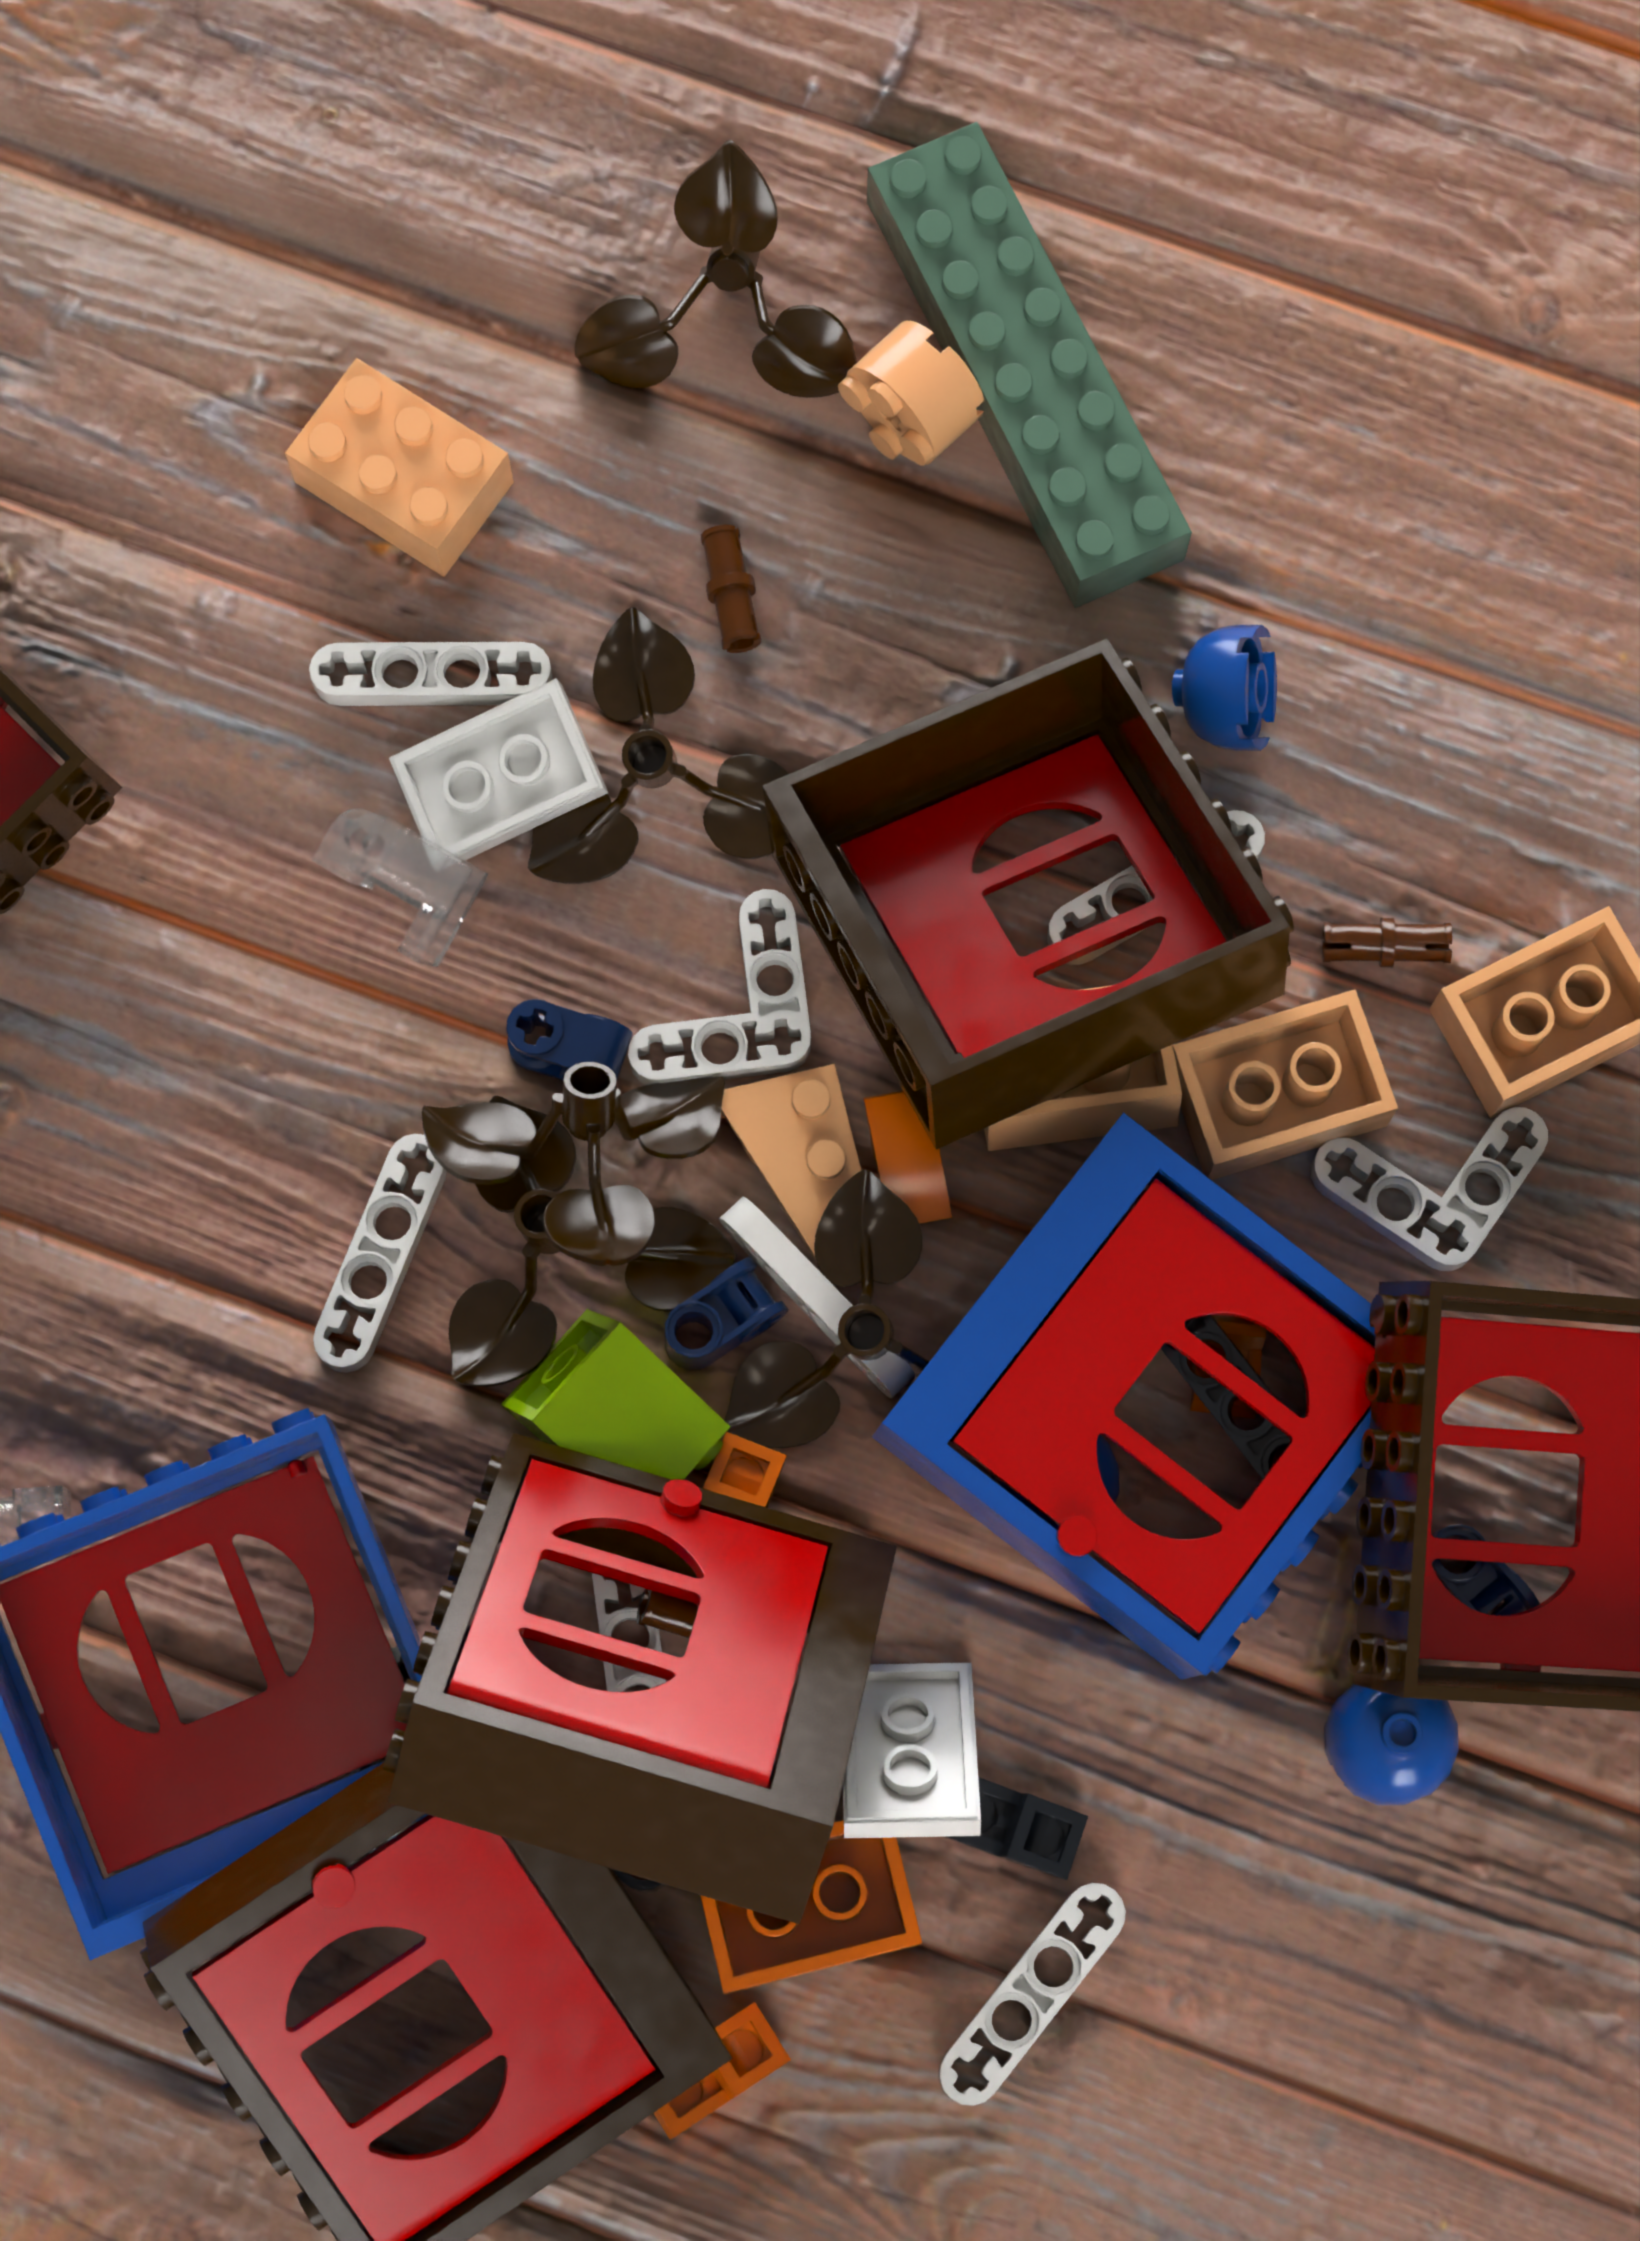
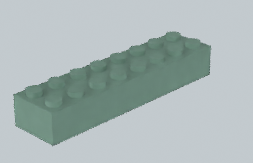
(1040, 376)

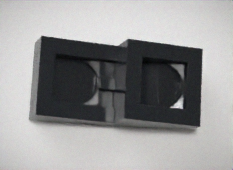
(1026, 1830)

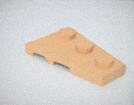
(797, 1139)

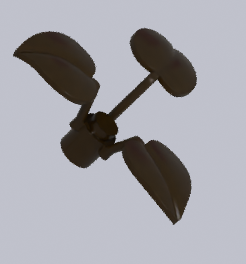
(734, 214)
(636, 675)
(594, 1225)
(860, 1239)
(505, 1334)

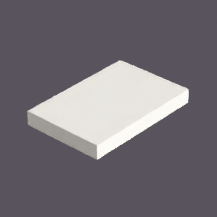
(499, 773)
(914, 1754)

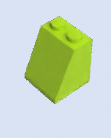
(616, 1402)

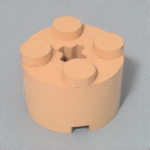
(913, 394)

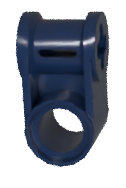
(568, 1039)
(725, 1313)
(1484, 1583)

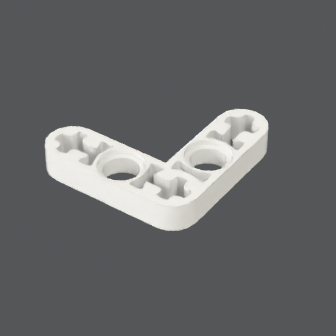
(765, 1013)
(1452, 1208)

